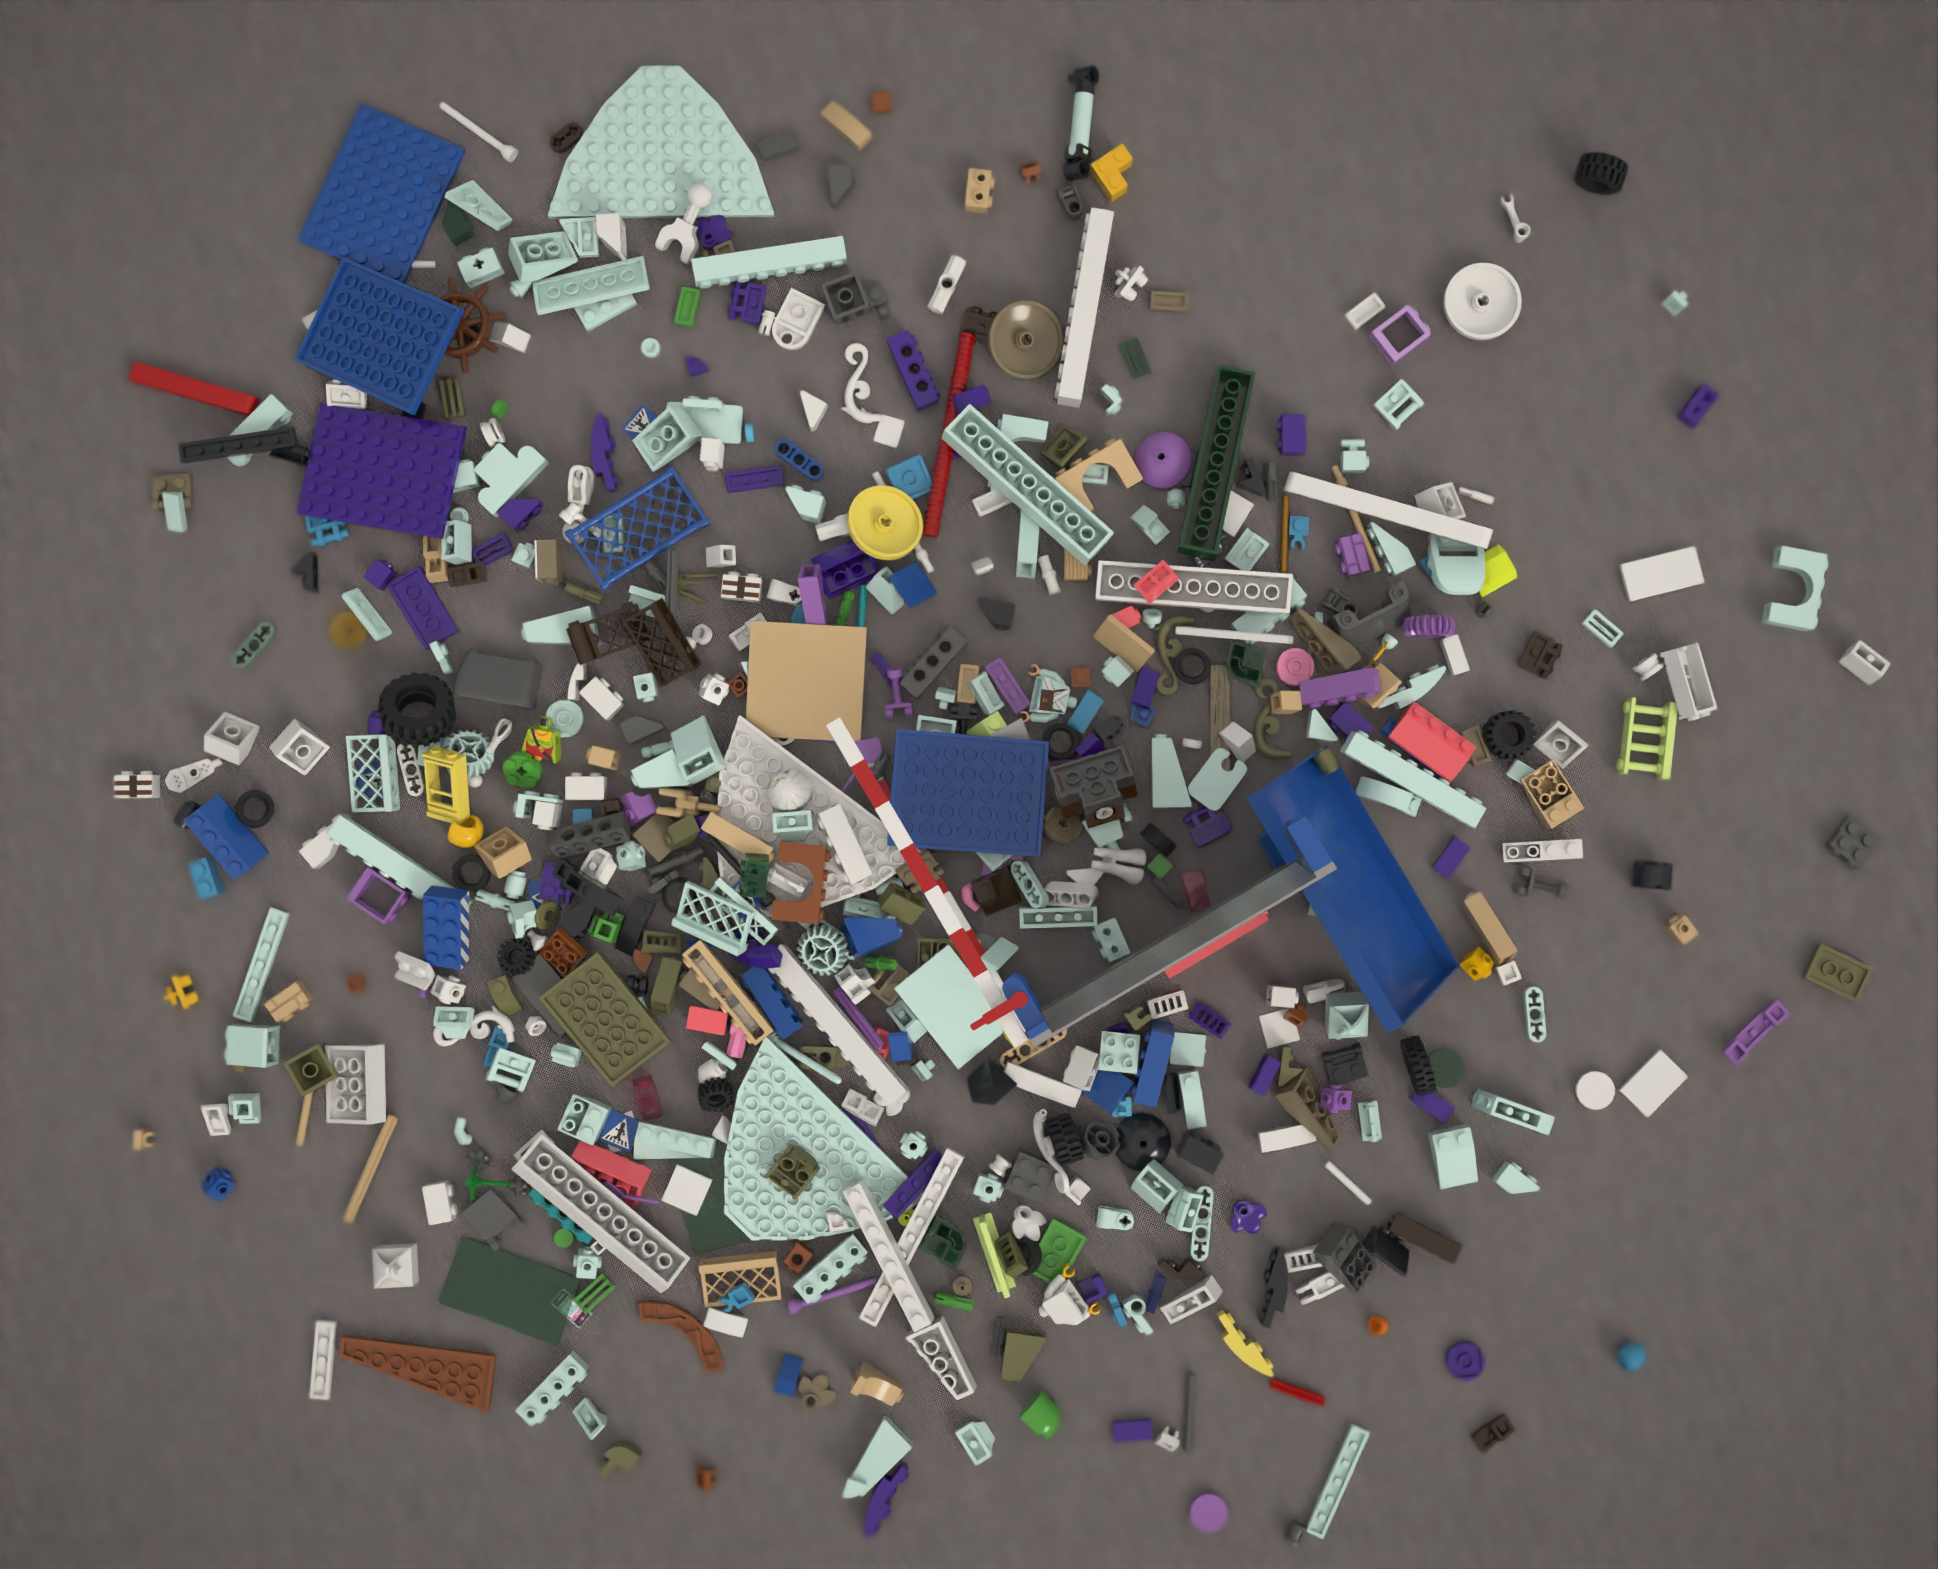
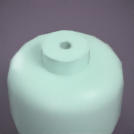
(1176, 498)

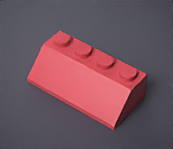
(1431, 741)
(619, 1170)

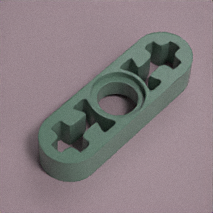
(246, 645)

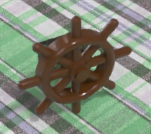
(469, 333)

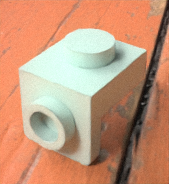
(1111, 395)

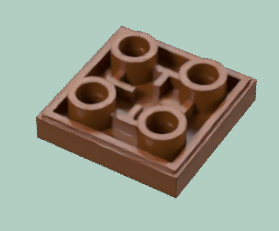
(563, 952)

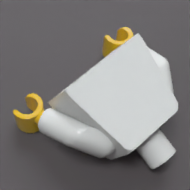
(1064, 1302)

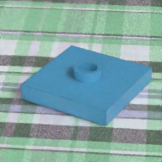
(910, 476)

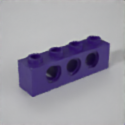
(906, 341)

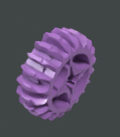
(1429, 626)

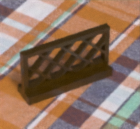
(675, 638)

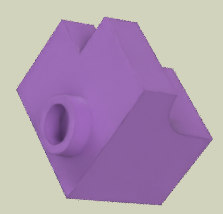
(637, 807)

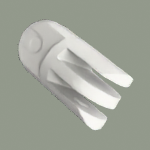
(1317, 991)

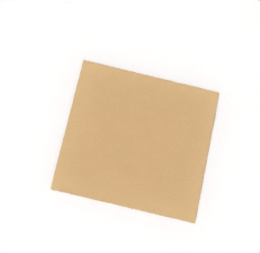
(805, 679)

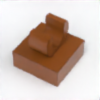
(1030, 169)
(1296, 1015)
(703, 1478)

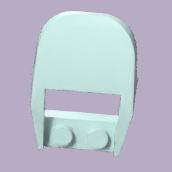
(1455, 573)

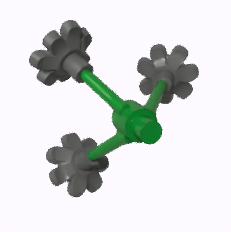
(477, 1162)

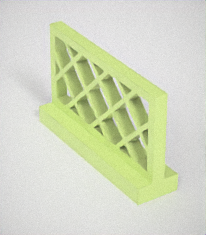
(988, 1234)

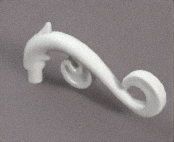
(854, 383)
(480, 1033)
(1046, 1148)

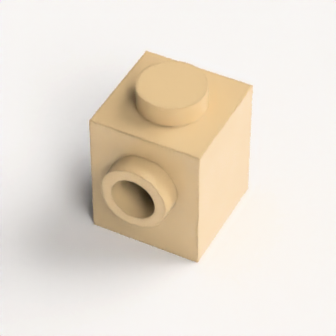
(1286, 702)
(1681, 929)

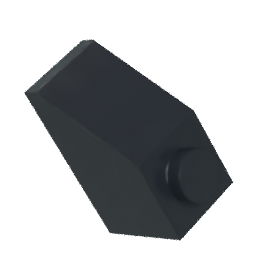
(998, 613)

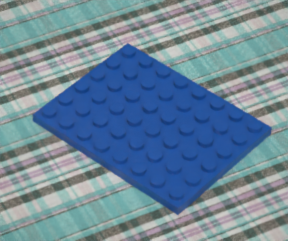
(381, 194)
(379, 335)
(970, 791)

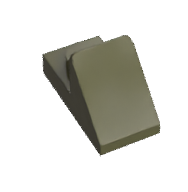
(1286, 1072)

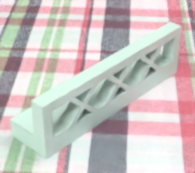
(758, 916)

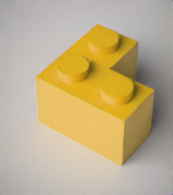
(1108, 172)

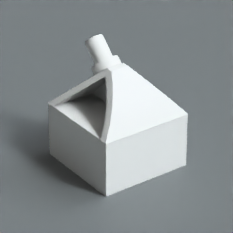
(395, 1265)

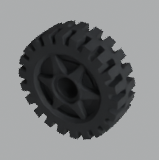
(1418, 1065)

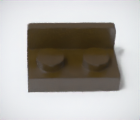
(977, 322)

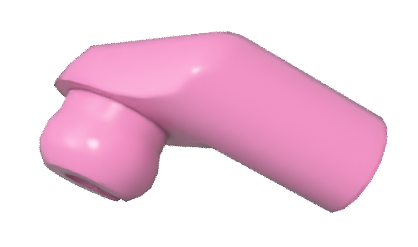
(967, 897)

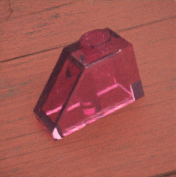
(647, 1097)

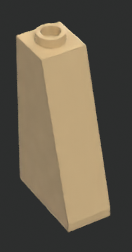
(736, 836)
(1489, 928)

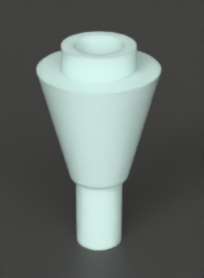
(519, 289)

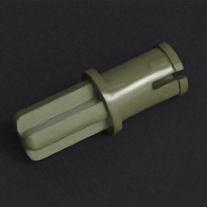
(583, 593)

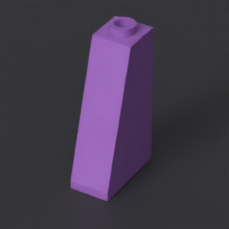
(812, 594)

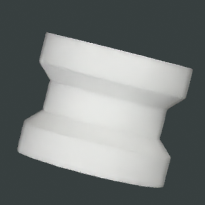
(1000, 1165)

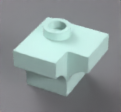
(521, 917)
(245, 1107)

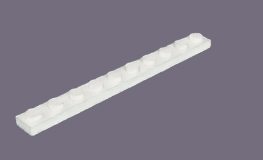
(914, 1231)

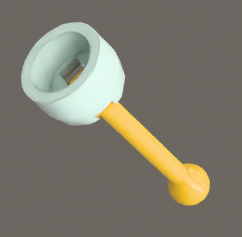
(1387, 642)

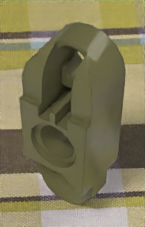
(815, 1054)

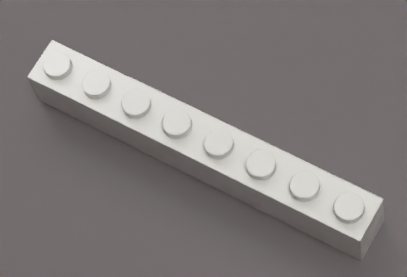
(888, 1255)

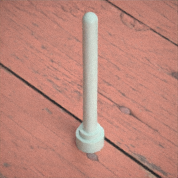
(804, 1059)

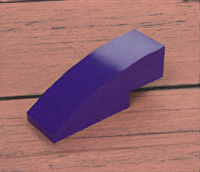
(760, 955)

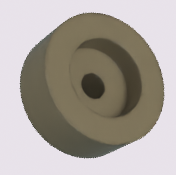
(959, 1281)

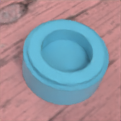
(749, 433)

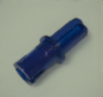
(1155, 1293)

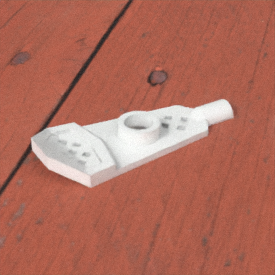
(185, 776)

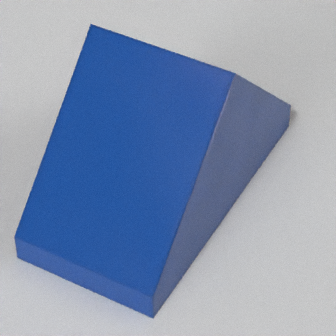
(900, 1046)
(788, 1375)

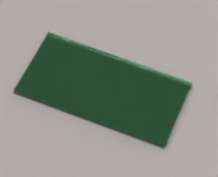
(509, 1290)

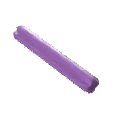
(858, 1018)

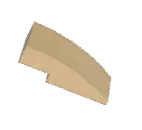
(846, 125)
(435, 567)

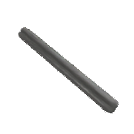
(671, 591)

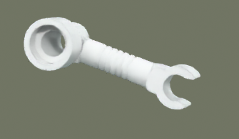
(1519, 228)
(573, 512)

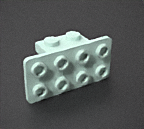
(714, 418)

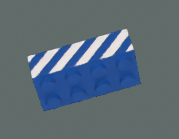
(446, 927)

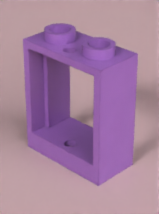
(362, 885)

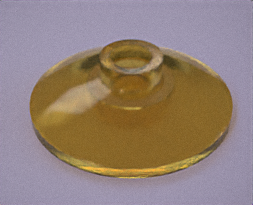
(338, 630)

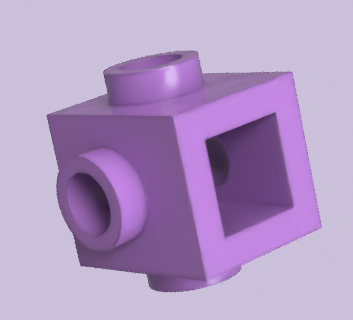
(1335, 1098)

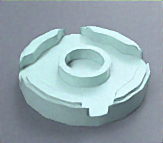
(566, 717)

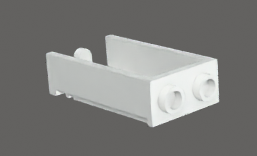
(1692, 659)

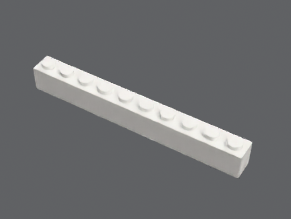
(839, 1028)

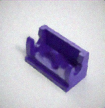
(1697, 406)

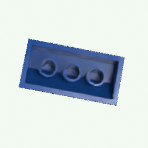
(226, 837)

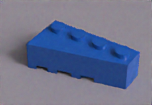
(773, 1001)
(1154, 1062)

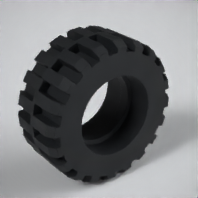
(417, 689)

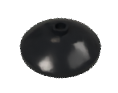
(1138, 1128)

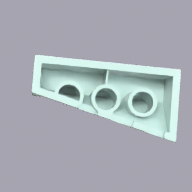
(664, 1142)

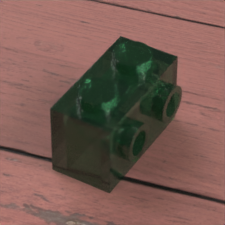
(755, 875)

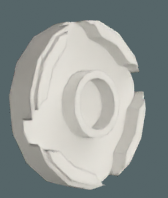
(1594, 1090)

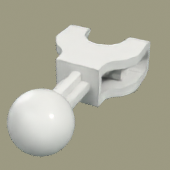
(683, 229)
(579, 492)

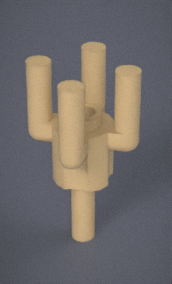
(685, 803)

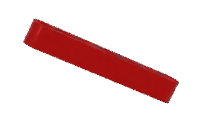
(192, 388)

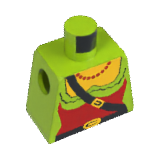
(543, 741)

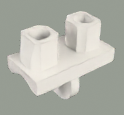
(1134, 276)

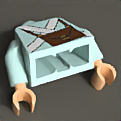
(1049, 696)

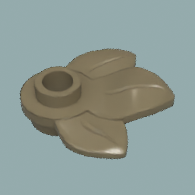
(818, 1390)

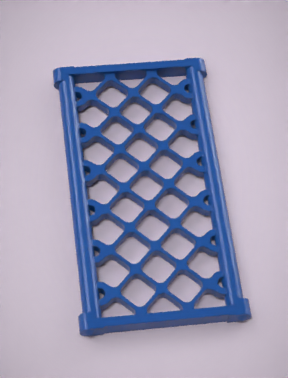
(604, 584)

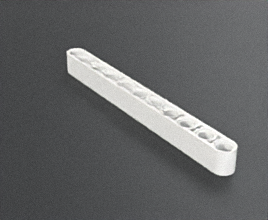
(1388, 510)

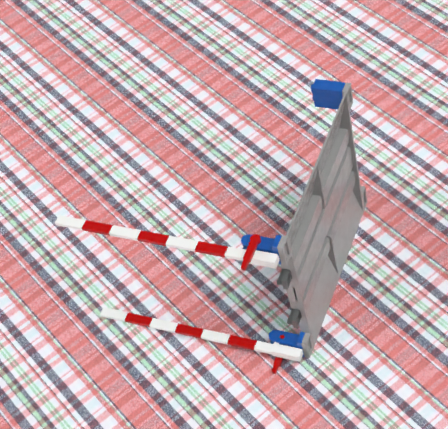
(1014, 1000)

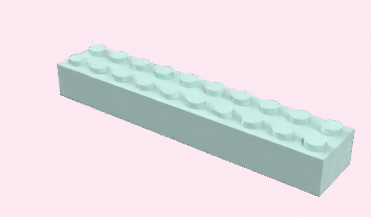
(1027, 484)

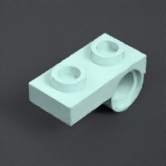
(1141, 1323)

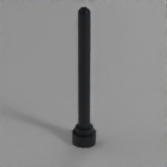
(765, 902)

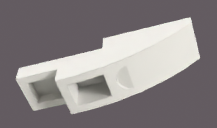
(1542, 850)

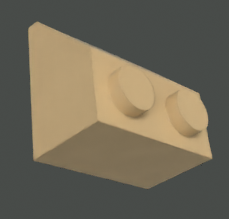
(503, 852)

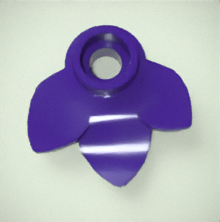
(713, 228)
(1249, 1218)

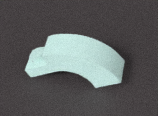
(1388, 795)

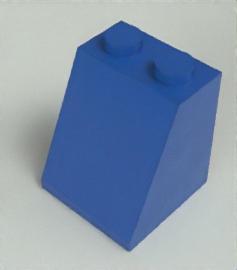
(870, 934)

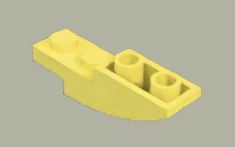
(1246, 1350)

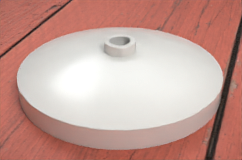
(1491, 287)

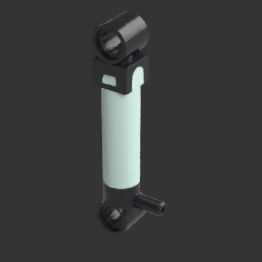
(1078, 151)

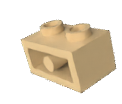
(978, 190)

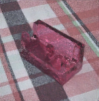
(1195, 890)

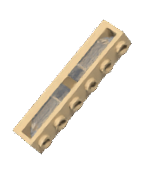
(728, 992)

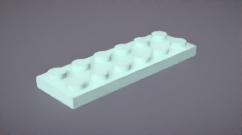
(590, 285)

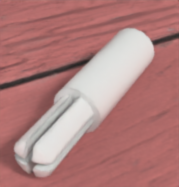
(1477, 495)

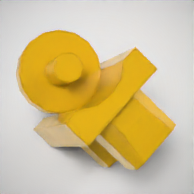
(179, 983)

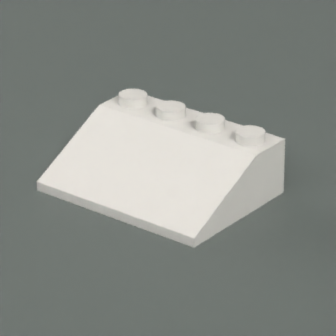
(359, 1089)

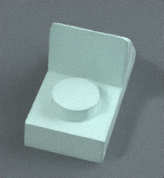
(1150, 524)
(589, 1418)

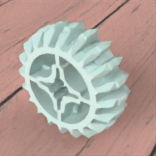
(470, 744)
(828, 962)

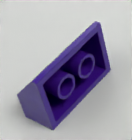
(845, 568)

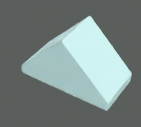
(1318, 729)

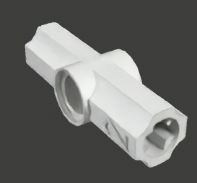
(952, 274)
(833, 528)

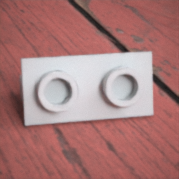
(787, 880)

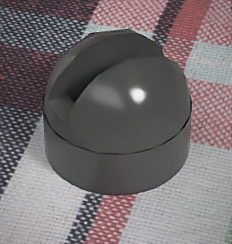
(1480, 608)

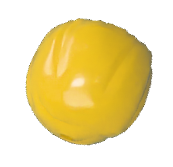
(464, 835)

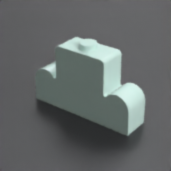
(507, 475)

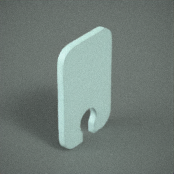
(1213, 783)

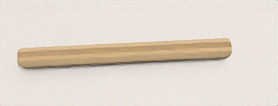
(370, 1168)

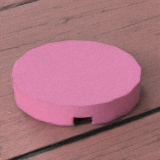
(1294, 666)

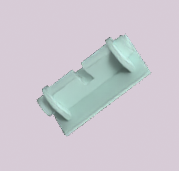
(1369, 1121)

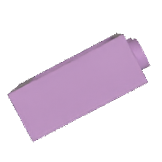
(1385, 346)

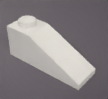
(1191, 1300)

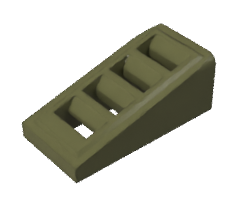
(661, 936)
(1018, 1264)

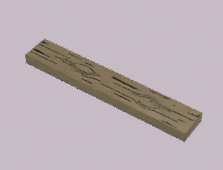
(1219, 709)

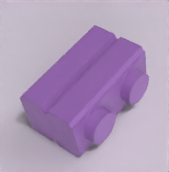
(1352, 555)

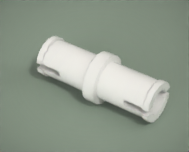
(1049, 574)

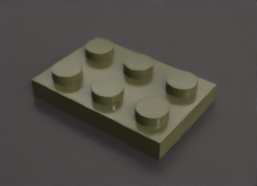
(1837, 973)

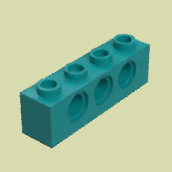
(567, 1223)

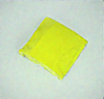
(1498, 570)

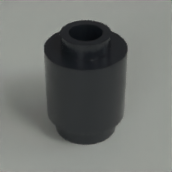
(185, 810)

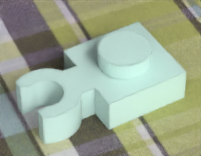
(441, 652)

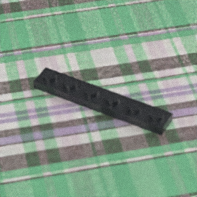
(237, 445)

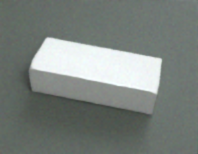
(1454, 655)

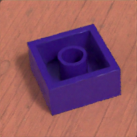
(1090, 746)

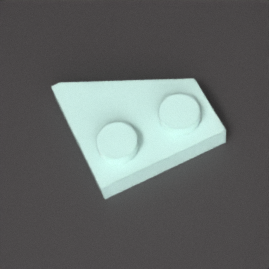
(582, 235)

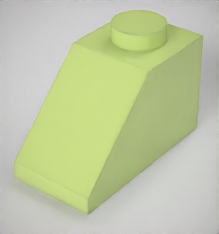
(988, 726)

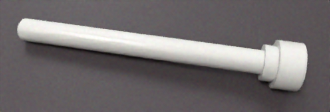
(507, 151)

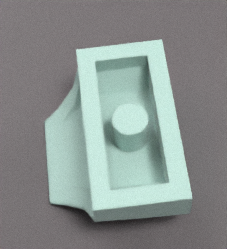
(792, 825)
(453, 1021)
(976, 1440)

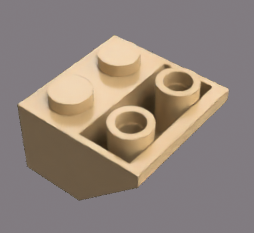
(1388, 682)

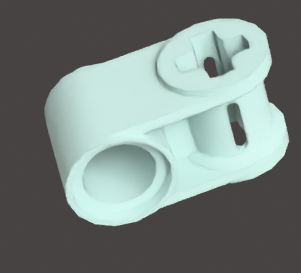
(1111, 1217)

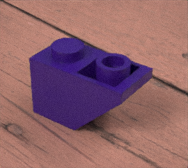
(519, 511)

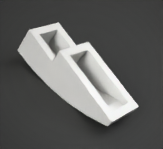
(1284, 1137)

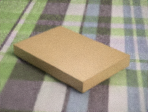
(1123, 642)

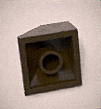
(996, 891)

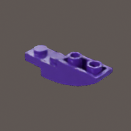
(601, 447)
(879, 1504)

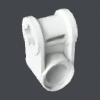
(782, 593)

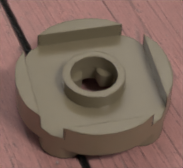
(1060, 834)

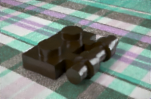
(1534, 653)

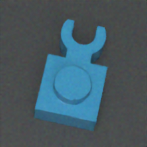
(1298, 528)
(737, 1296)
(1117, 1314)

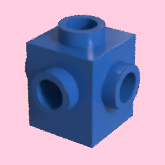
(218, 1183)

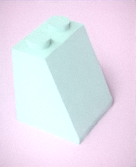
(659, 772)
(252, 1045)

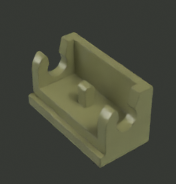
(1135, 1017)

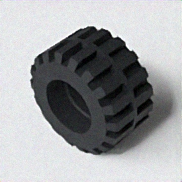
(1601, 173)
(1524, 729)
(1064, 1139)

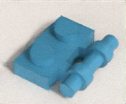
(318, 526)

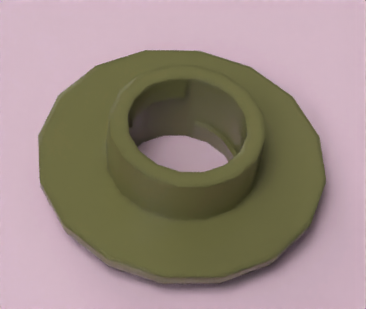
(552, 917)

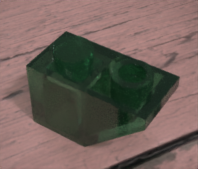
(456, 225)

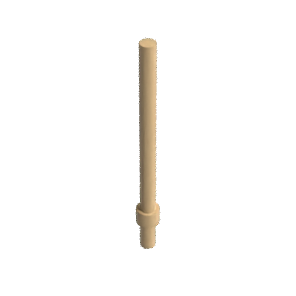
(1357, 522)

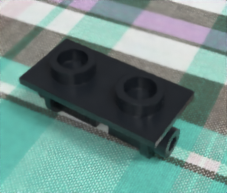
(297, 455)

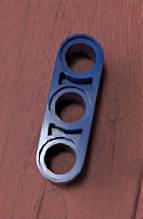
(795, 452)

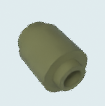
(1326, 760)

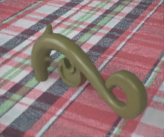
(1164, 653)
(1263, 718)

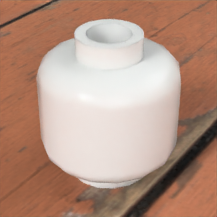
(712, 1069)

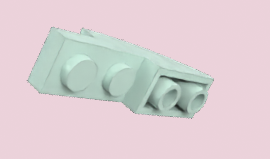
(1417, 687)

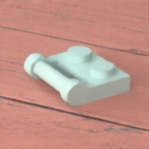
(1394, 399)
(512, 1063)

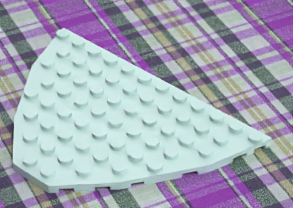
(654, 145)
(782, 1108)

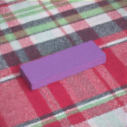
(1007, 685)

